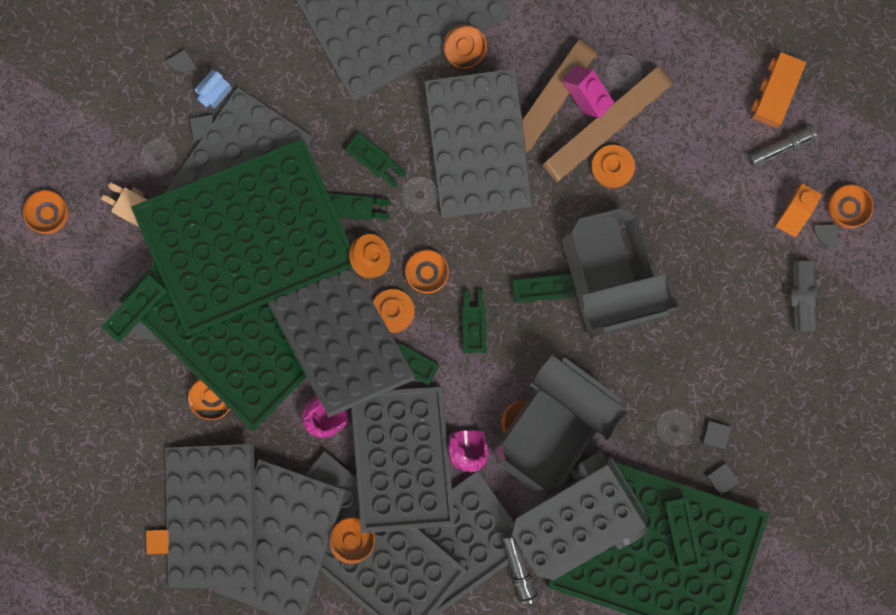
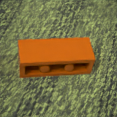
(777, 89)

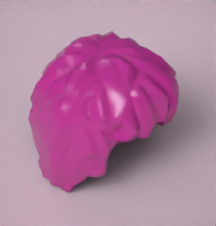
(317, 421)
(468, 450)

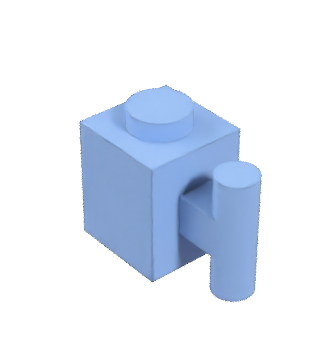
(212, 89)

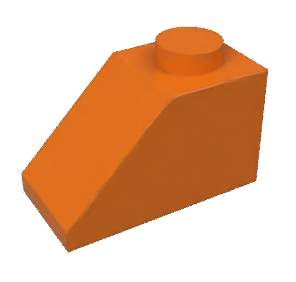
(798, 210)

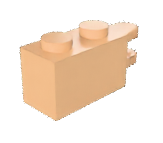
(123, 205)

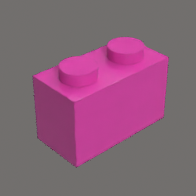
(588, 91)

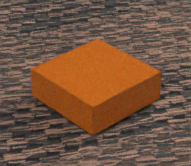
(157, 541)

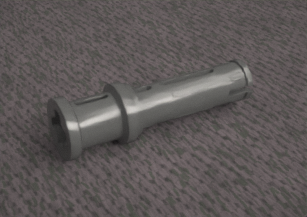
(792, 141)
(522, 578)

